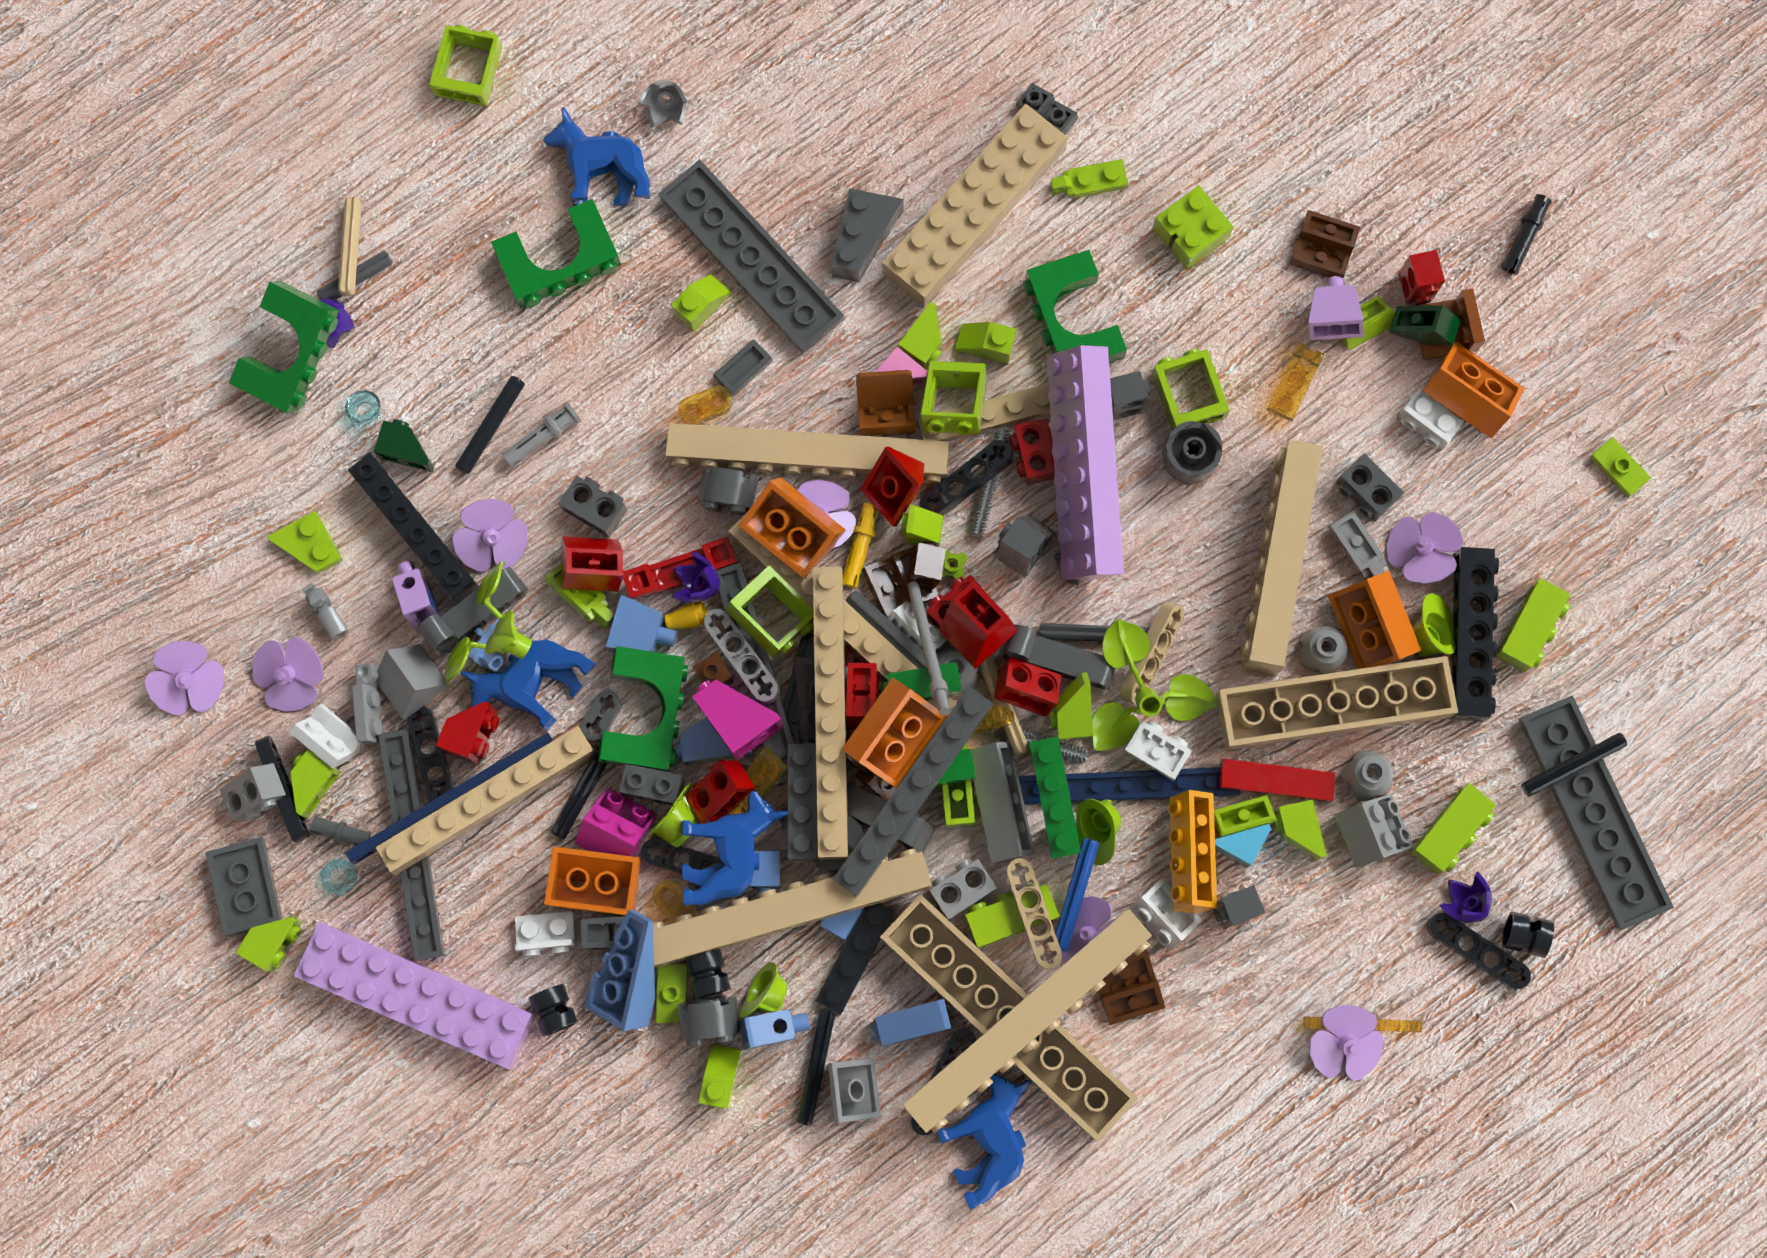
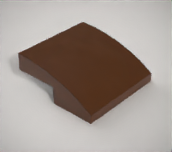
(1324, 245)
(889, 582)
(1132, 990)

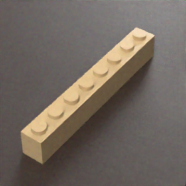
(485, 801)

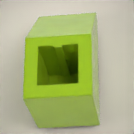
(921, 526)
(267, 943)

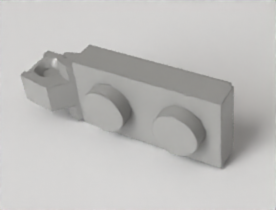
(1358, 545)
(366, 704)

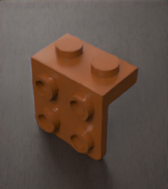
(885, 402)

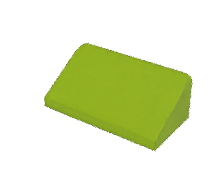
(1376, 319)
(1244, 816)

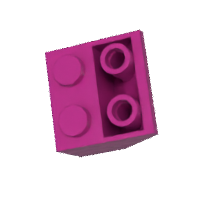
(615, 825)

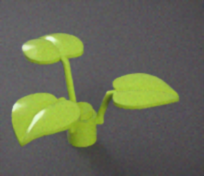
(504, 637)
(1185, 701)

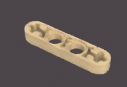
(1166, 627)
(1028, 915)

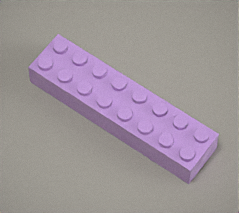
(1085, 463)
(415, 995)

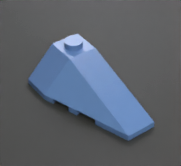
(625, 983)

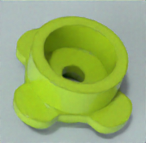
(959, 561)

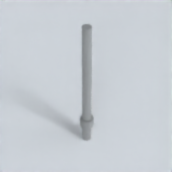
(938, 686)

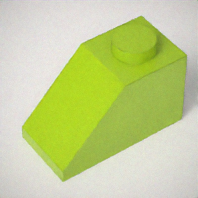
(699, 301)
(923, 338)
(987, 341)
(1074, 710)
(310, 781)
(1301, 828)
(720, 1076)

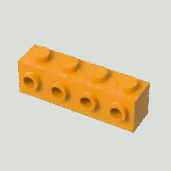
(1192, 852)

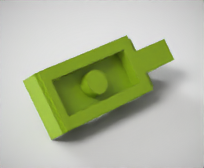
(1091, 179)
(588, 603)

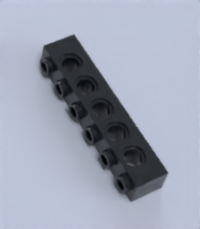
(413, 528)
(1485, 564)

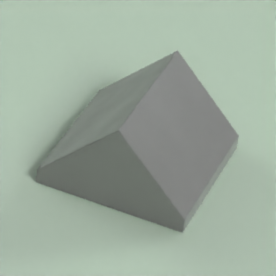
(409, 679)
(854, 1090)

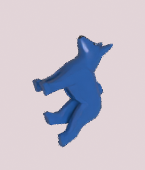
(598, 156)
(522, 679)
(735, 847)
(994, 1132)

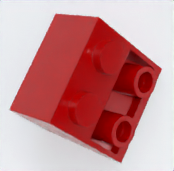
(591, 564)
(976, 625)
(468, 733)

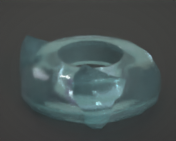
(356, 400)
(350, 881)

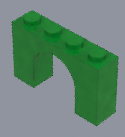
(594, 258)
(1051, 282)
(313, 324)
(664, 676)
(918, 681)
(1054, 797)

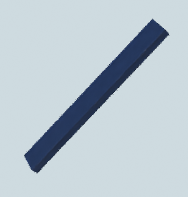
(1131, 785)
(368, 846)

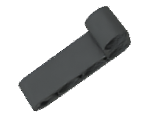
(463, 619)
(1059, 657)
(865, 808)

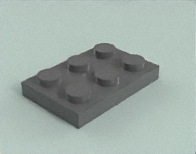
(243, 886)

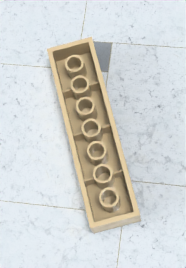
(974, 205)
(1281, 559)
(1336, 703)

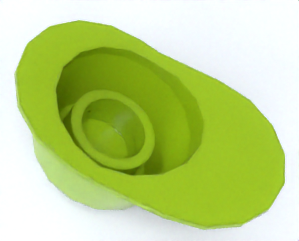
(1435, 627)
(1100, 823)
(671, 825)
(765, 991)

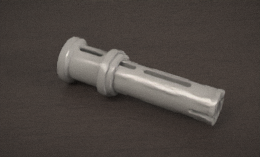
(552, 426)

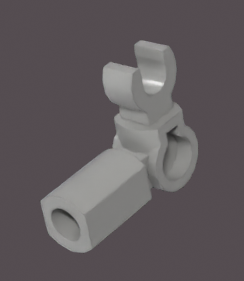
(327, 615)

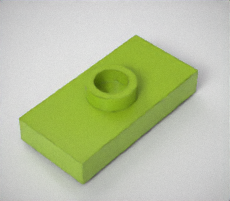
(1620, 467)
(670, 992)

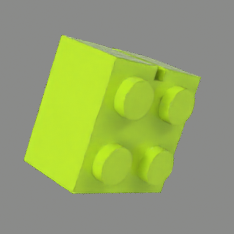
(1197, 225)

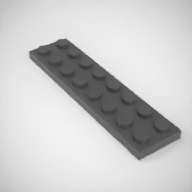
(751, 256)
(1597, 817)

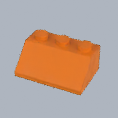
(1473, 390)
(791, 527)
(1374, 622)
(894, 733)
(592, 881)

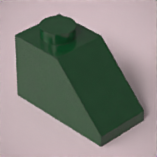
(1425, 324)
(401, 446)

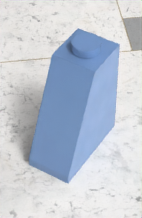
(703, 745)
(911, 1023)

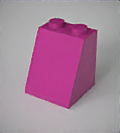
(736, 717)

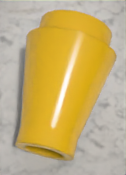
(688, 616)

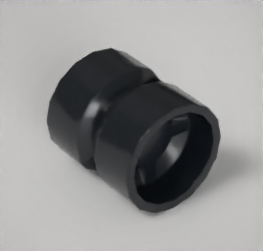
(1528, 934)
(707, 974)
(553, 1010)

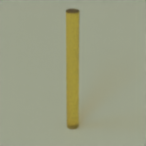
(1382, 1024)

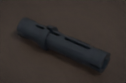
(1531, 224)

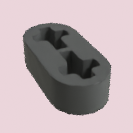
(595, 712)

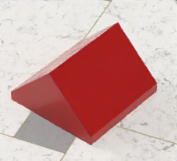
(893, 483)

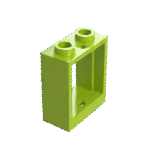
(462, 90)
(943, 375)
(1203, 415)
(779, 587)

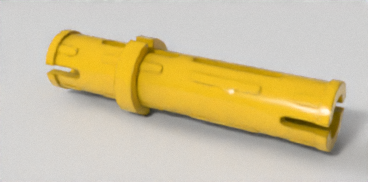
(862, 536)

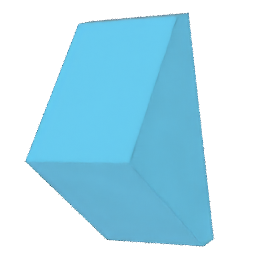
(1243, 846)

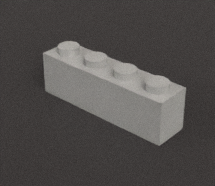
(1001, 803)

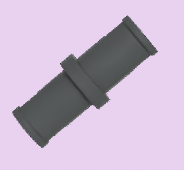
(338, 831)

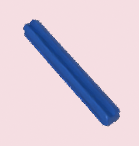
(1076, 892)

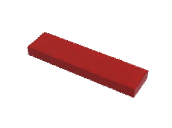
(1277, 780)

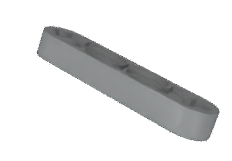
(744, 654)

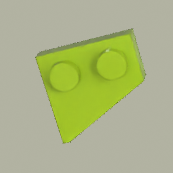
(308, 542)

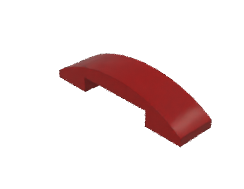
(661, 577)

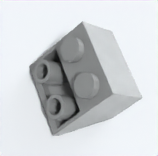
(1373, 830)

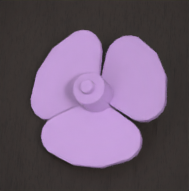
(829, 498)
(495, 530)
(1418, 552)
(293, 680)
(202, 685)
(1091, 917)
(1353, 1040)

